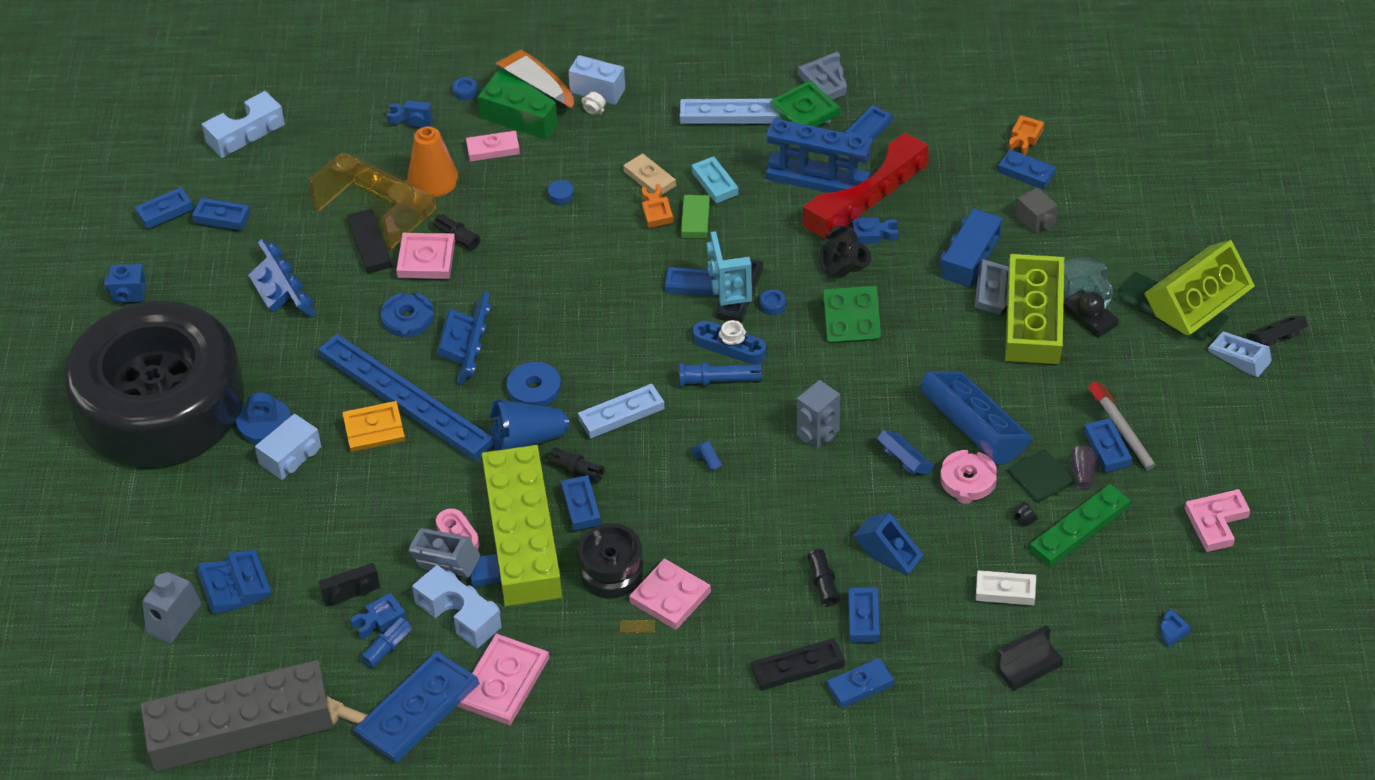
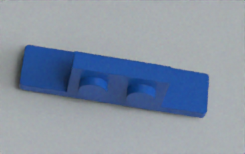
(276, 282)
(461, 337)

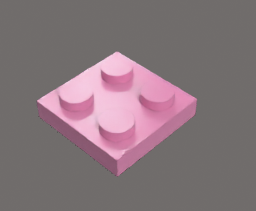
(426, 255)
(670, 594)

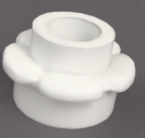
(593, 103)
(732, 332)

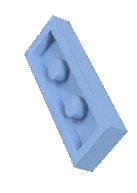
(621, 411)

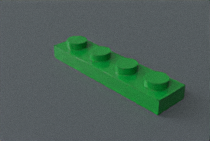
(1079, 525)

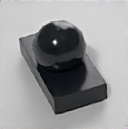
(1090, 312)

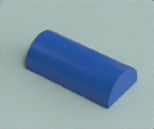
(975, 414)

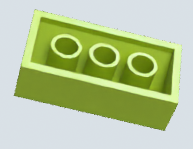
(1200, 288)

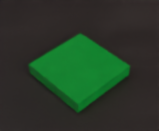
(805, 105)

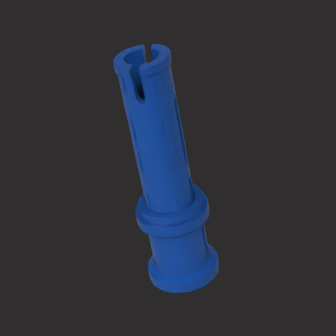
(705, 373)

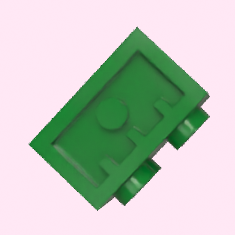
(851, 314)

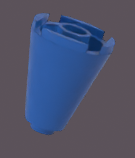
(525, 424)

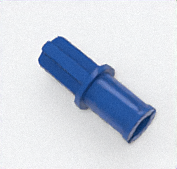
(386, 642)

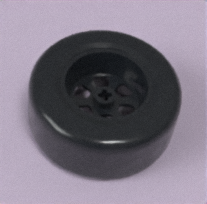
(136, 353)

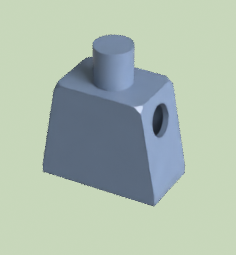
(169, 606)

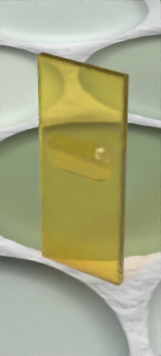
(637, 626)

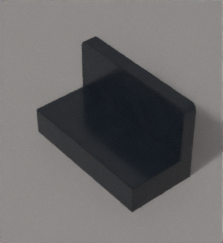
(1028, 659)

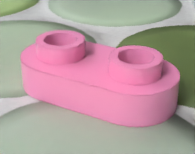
(460, 525)

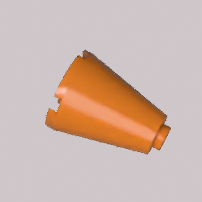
(431, 163)

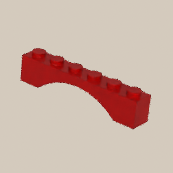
(904, 159)

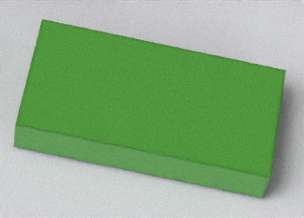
(695, 216)

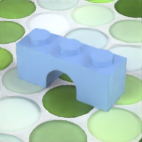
(229, 135)
(442, 591)

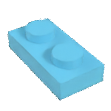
(714, 179)

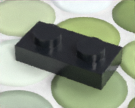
(1284, 328)
(349, 584)

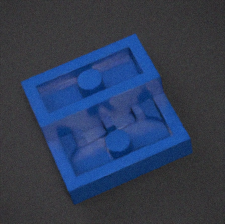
(234, 581)

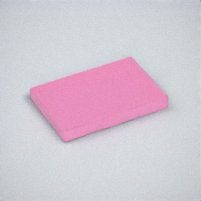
(505, 678)

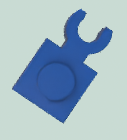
(870, 230)
(379, 614)

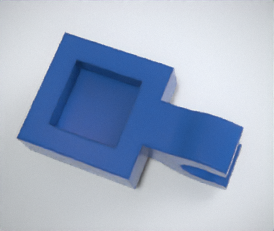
(415, 113)

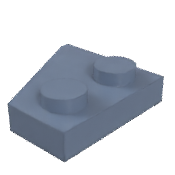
(826, 75)
(991, 287)

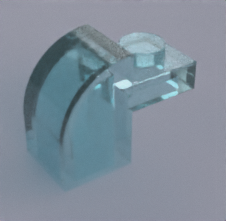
(1087, 275)

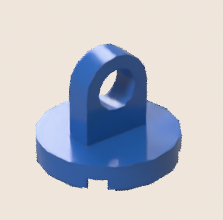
(261, 417)

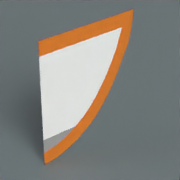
(538, 75)

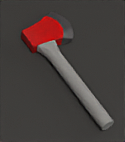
(1108, 403)

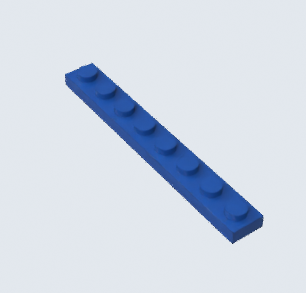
(409, 398)

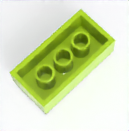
(1035, 309)

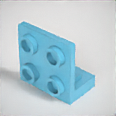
(731, 277)

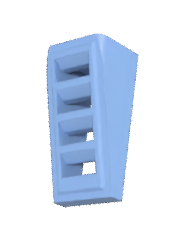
(1253, 364)

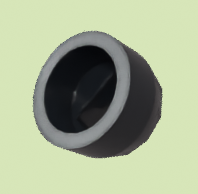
(1024, 514)

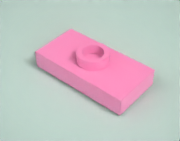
(492, 146)

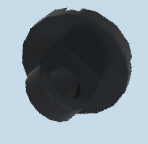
(841, 252)

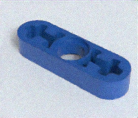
(751, 350)

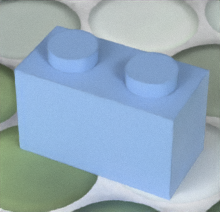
(597, 76)
(288, 446)

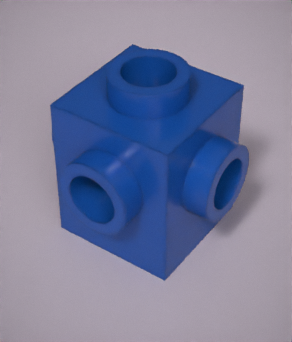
(126, 283)

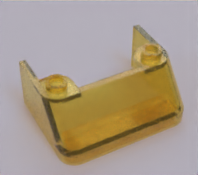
(411, 200)

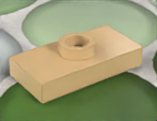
(648, 174)

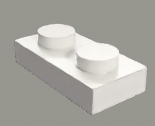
(1006, 587)

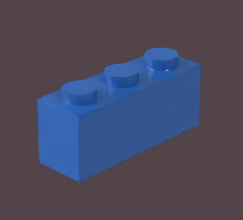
(972, 244)

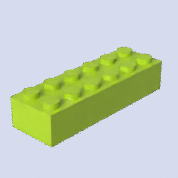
(521, 525)

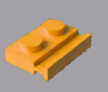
(373, 426)

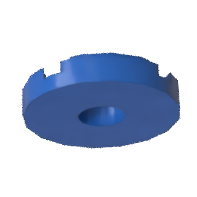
(407, 325)
(534, 373)

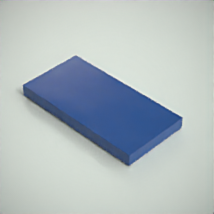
(416, 706)

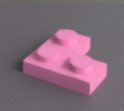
(1211, 516)

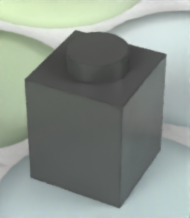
(1036, 210)

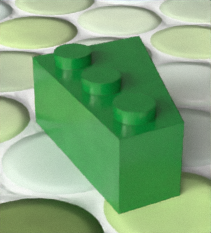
(517, 105)

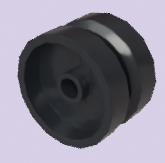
(610, 560)

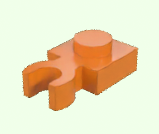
(1025, 132)
(655, 208)

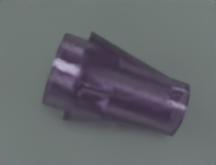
(1083, 465)

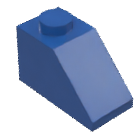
(888, 543)

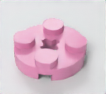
(965, 488)

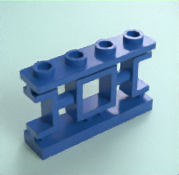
(813, 173)

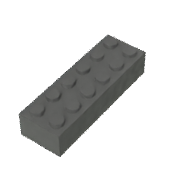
(236, 715)

